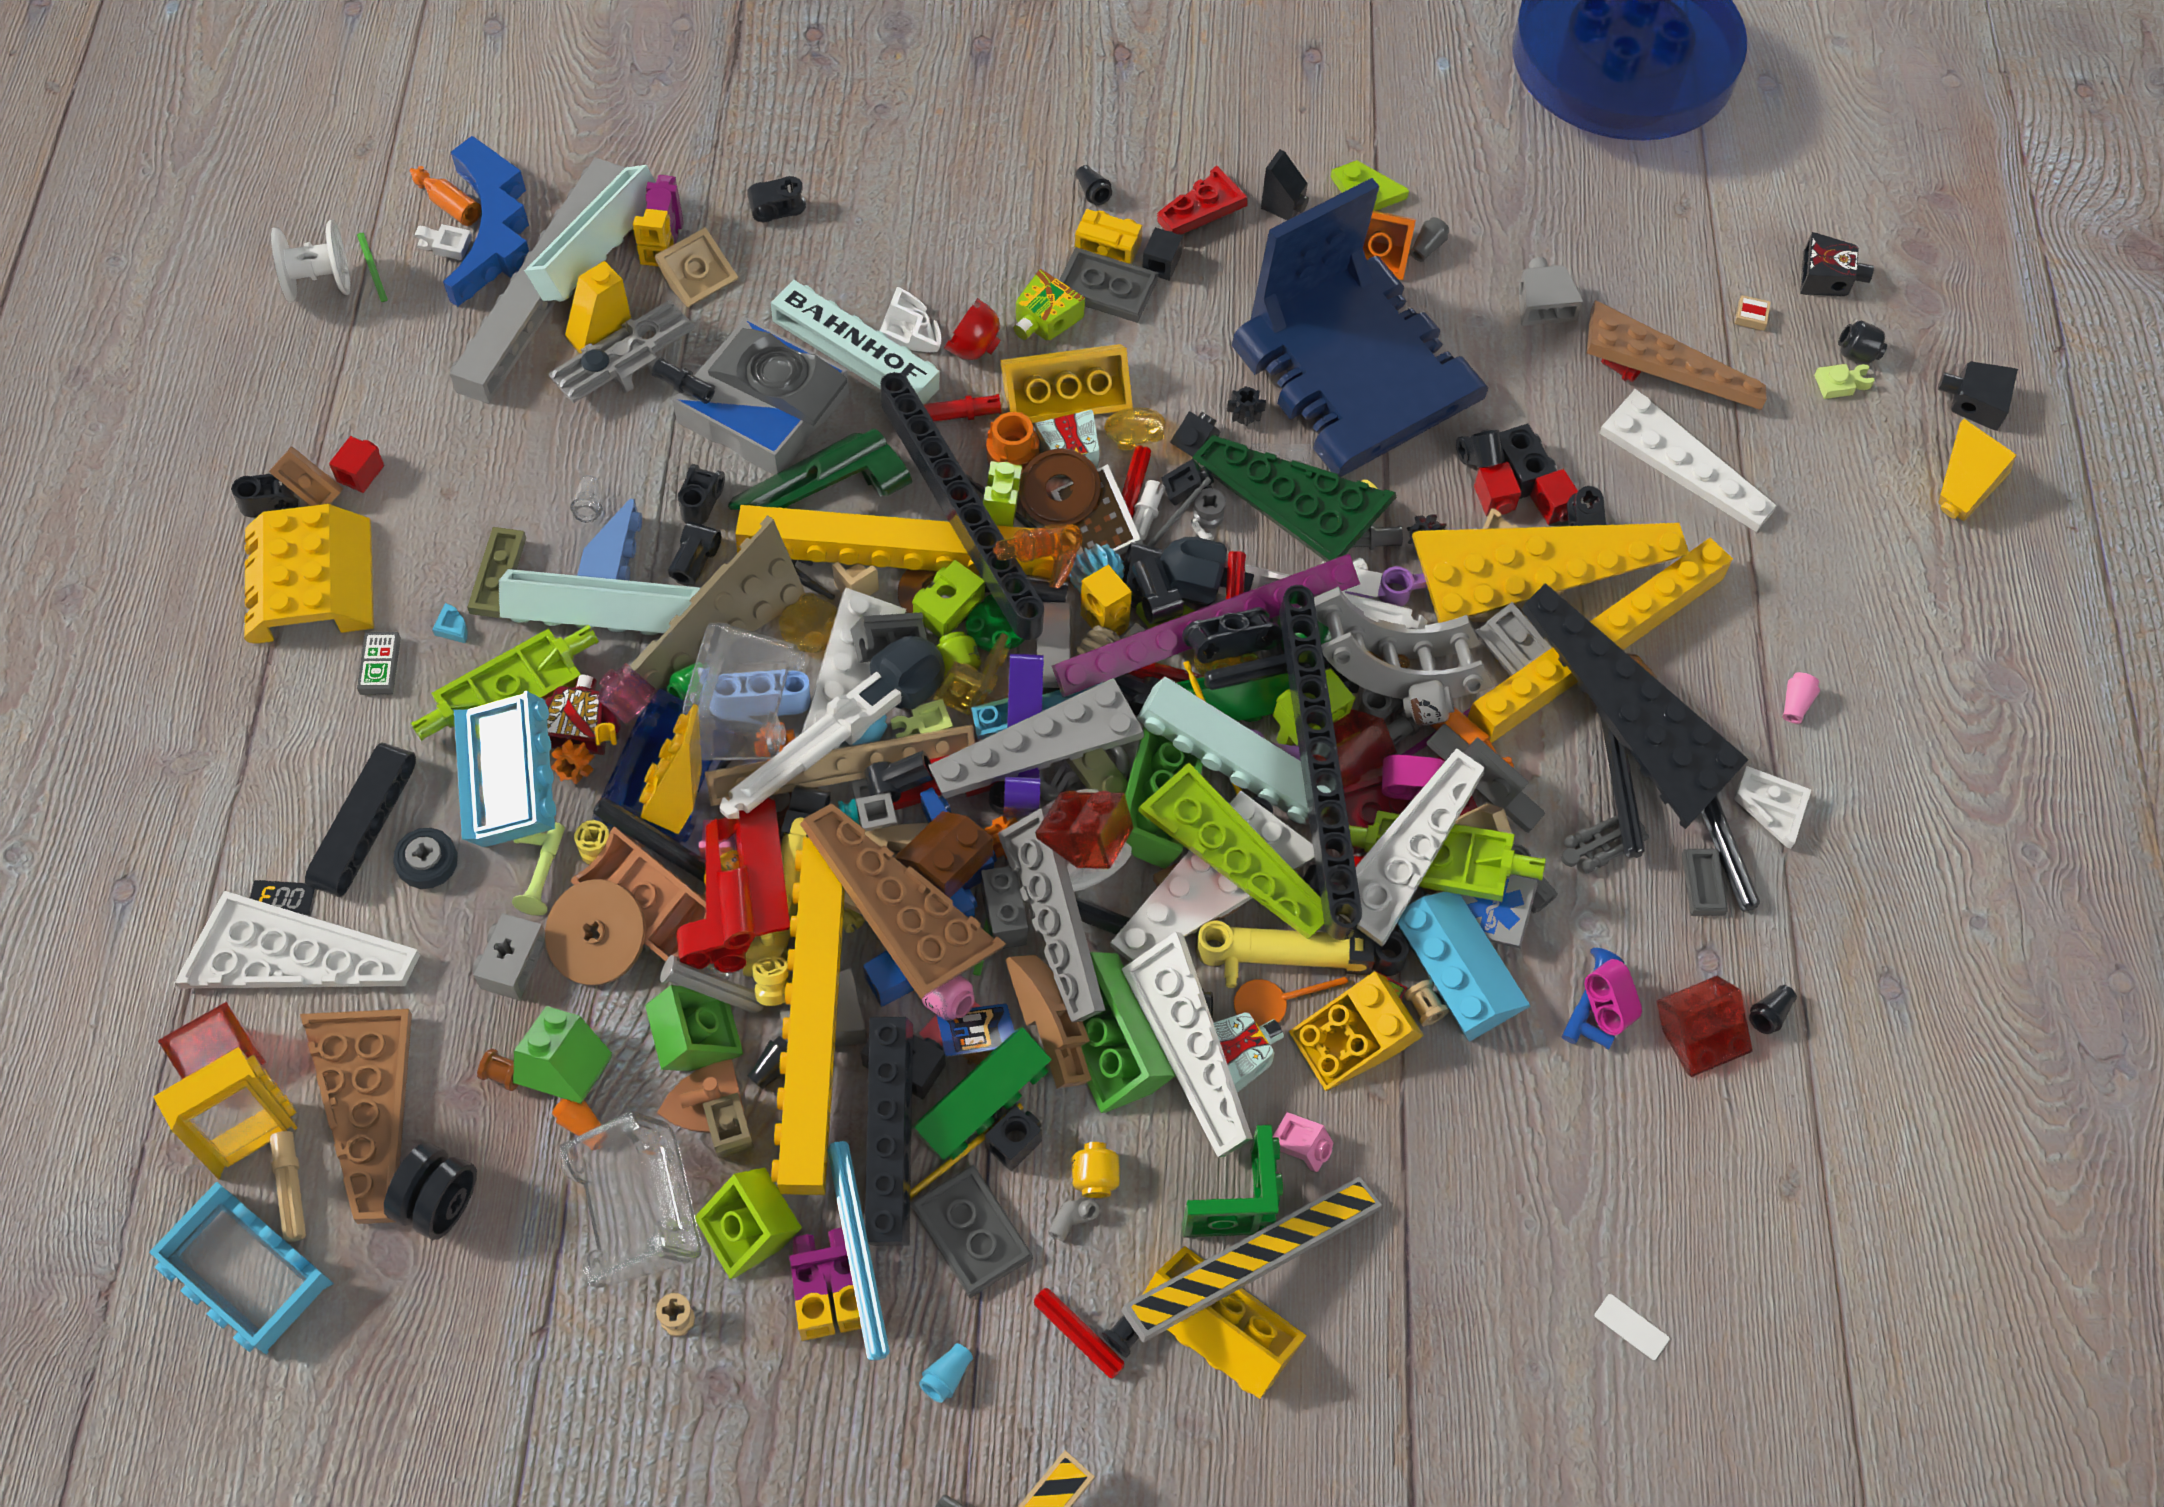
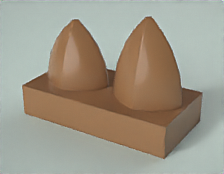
(305, 478)

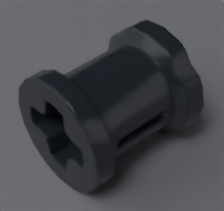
(1121, 1337)

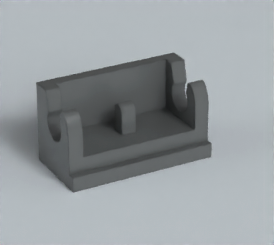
(878, 631)

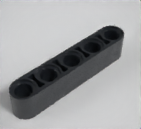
(360, 819)

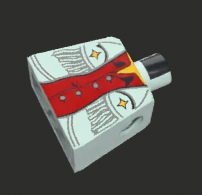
(1070, 432)
(1247, 1046)

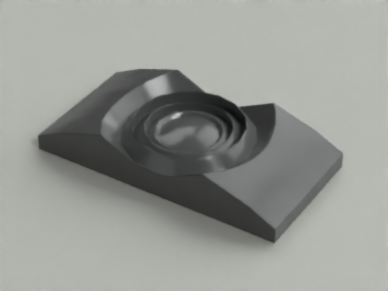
(778, 375)

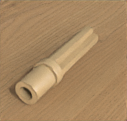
(286, 1167)

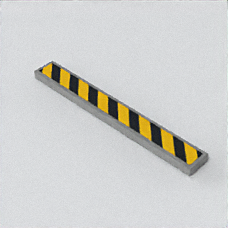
(1250, 1259)

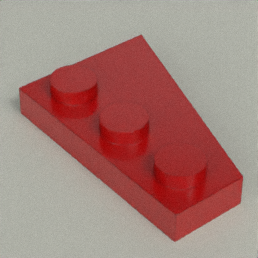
(1203, 204)

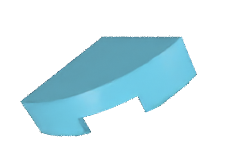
(451, 624)

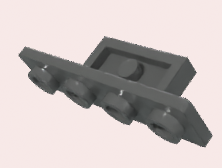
(1499, 782)

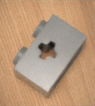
(512, 973)

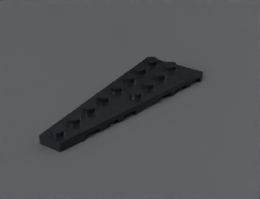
(1667, 738)

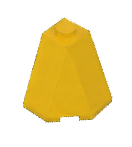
(597, 307)
(1974, 471)

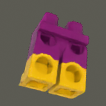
(661, 219)
(814, 1277)

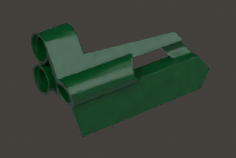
(839, 461)

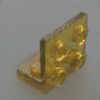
(965, 686)

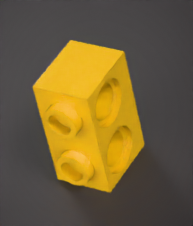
(1106, 600)

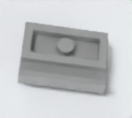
(1512, 639)

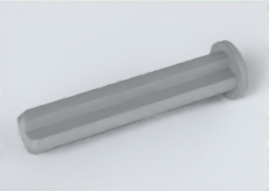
(709, 985)

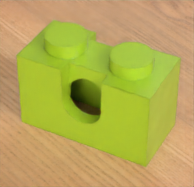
(1002, 492)
(964, 593)

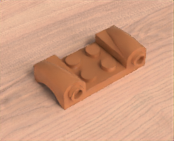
(661, 894)

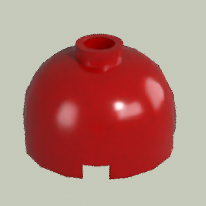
(975, 333)

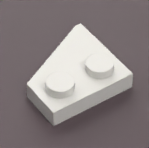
(1773, 803)

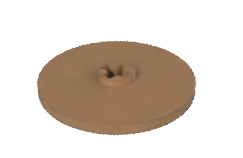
(618, 922)

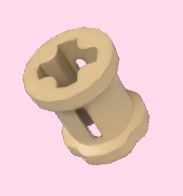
(1422, 991)
(666, 1309)

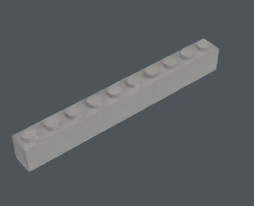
(520, 308)

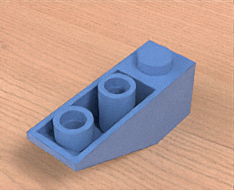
(613, 546)

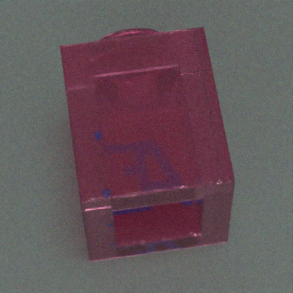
(624, 692)

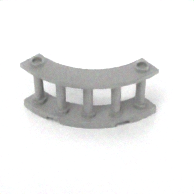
(1356, 634)

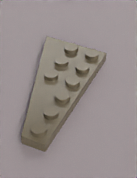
(740, 593)

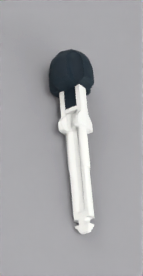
(1200, 573)
(900, 677)

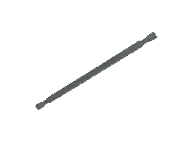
(1179, 512)

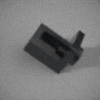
(1194, 432)

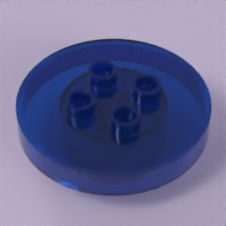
(1630, 63)

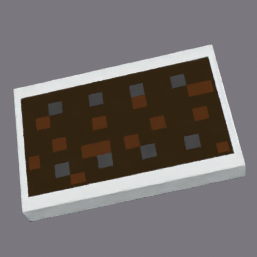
(1110, 519)

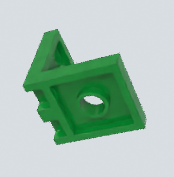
(1242, 1215)

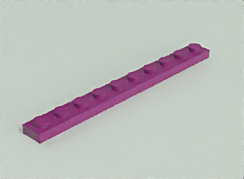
(1166, 639)

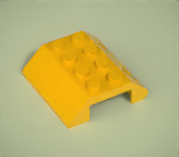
(308, 569)

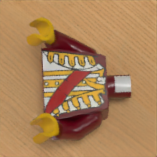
(581, 717)

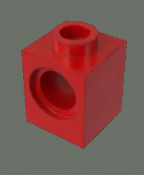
(1551, 495)

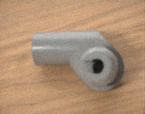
(1073, 1213)

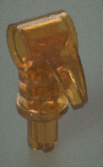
(1053, 540)

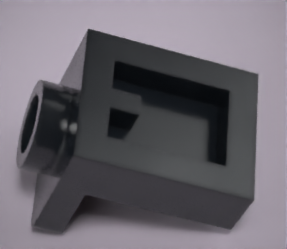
(1185, 480)

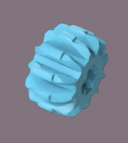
(1092, 561)

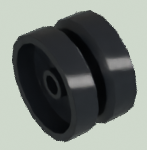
(430, 1191)

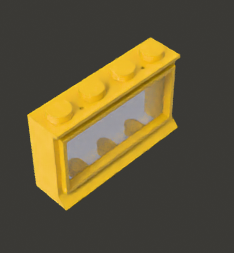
(226, 1110)

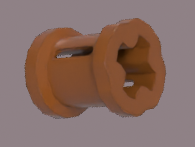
(497, 1068)

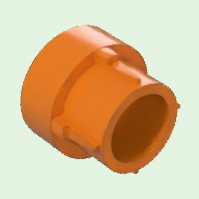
(1012, 440)

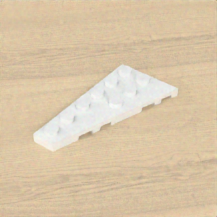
(1198, 892)
(275, 948)

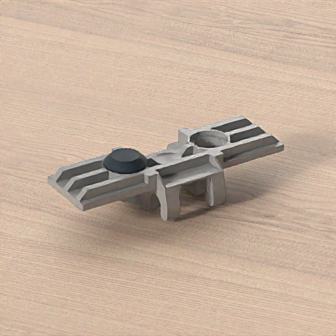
(621, 353)

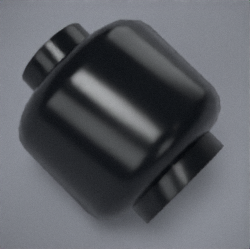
(1862, 342)

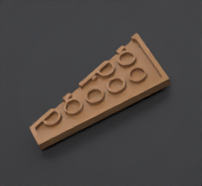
(1640, 347)
(906, 911)
(363, 1091)

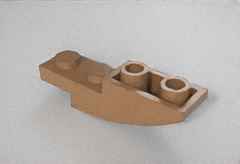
(1044, 1007)

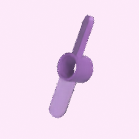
(1400, 576)

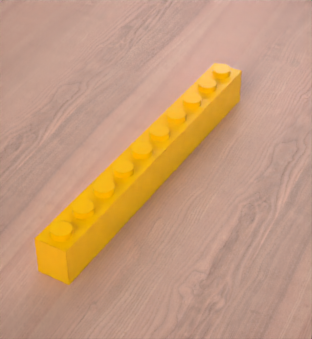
(871, 539)
(1622, 623)
(810, 1028)

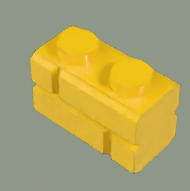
(1109, 236)

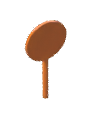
(1268, 1002)

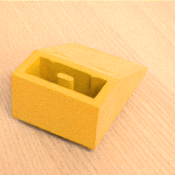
(676, 778)
(1356, 1031)

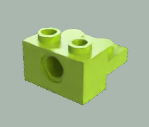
(1340, 700)

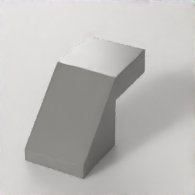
(874, 810)

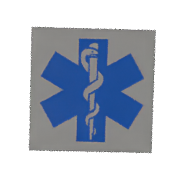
(1505, 920)

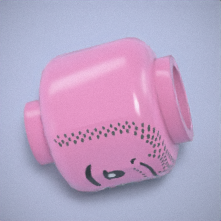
(951, 1000)

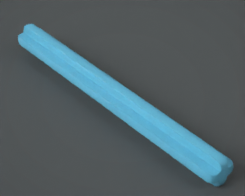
(858, 1251)

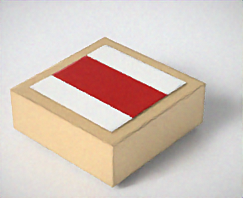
(1752, 312)

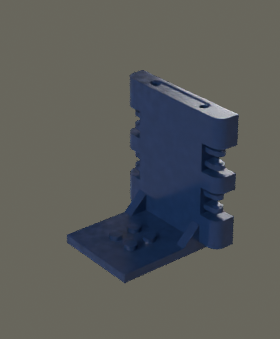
(1343, 341)

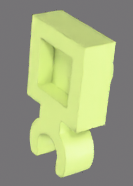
(1840, 382)
(924, 719)

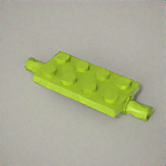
(532, 666)
(1468, 862)

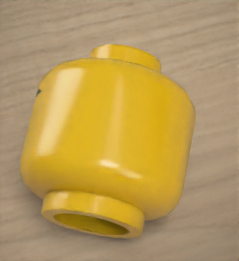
(1095, 1170)

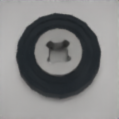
(438, 861)

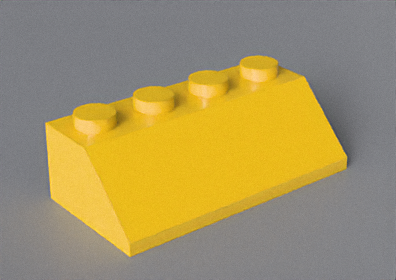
(1068, 382)
(1235, 1332)

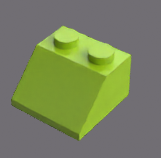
(747, 1221)

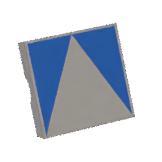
(746, 423)

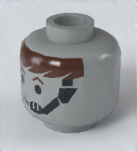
(1429, 703)

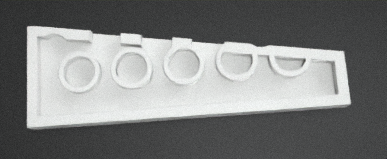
(1181, 1021)

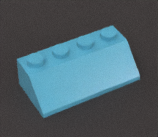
(1461, 963)

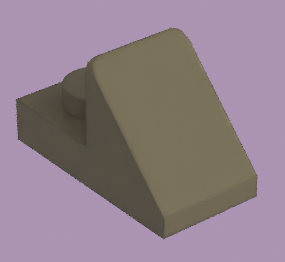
(728, 1125)

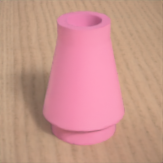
(1800, 695)

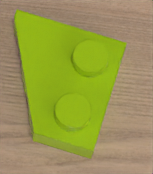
(1357, 172)

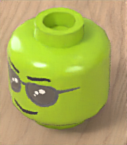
(958, 648)

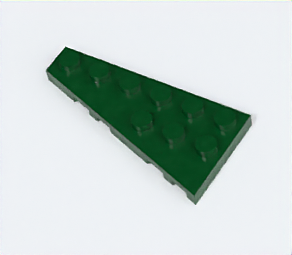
(1303, 500)

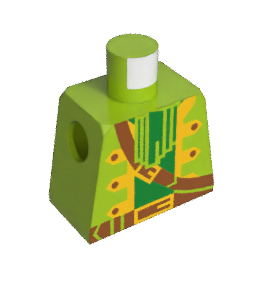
(1047, 307)

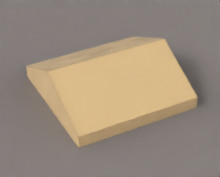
(695, 267)

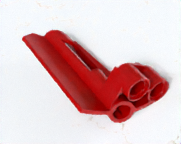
(739, 900)

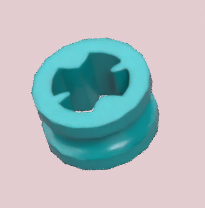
(850, 810)

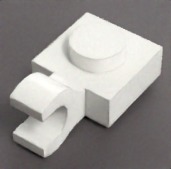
(446, 242)

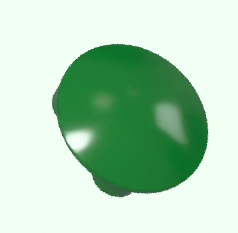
(987, 623)

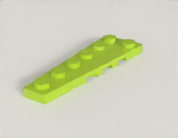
(1219, 835)

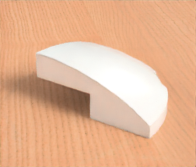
(909, 324)

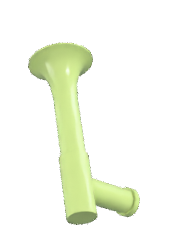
(531, 900)

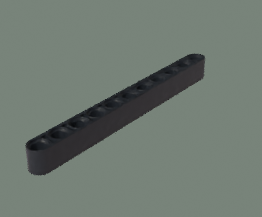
(961, 506)
(1317, 772)

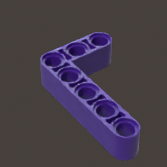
(1024, 701)

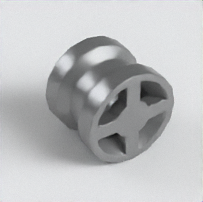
(1210, 516)

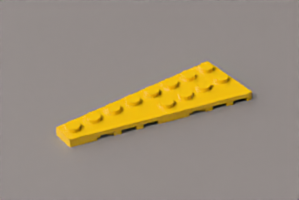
(1492, 567)

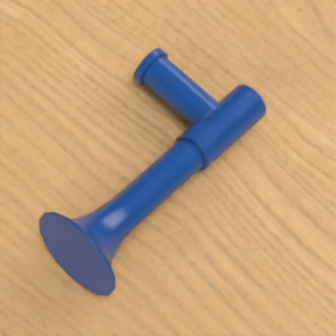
(1578, 1021)

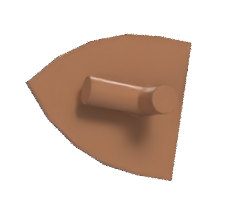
(685, 1102)

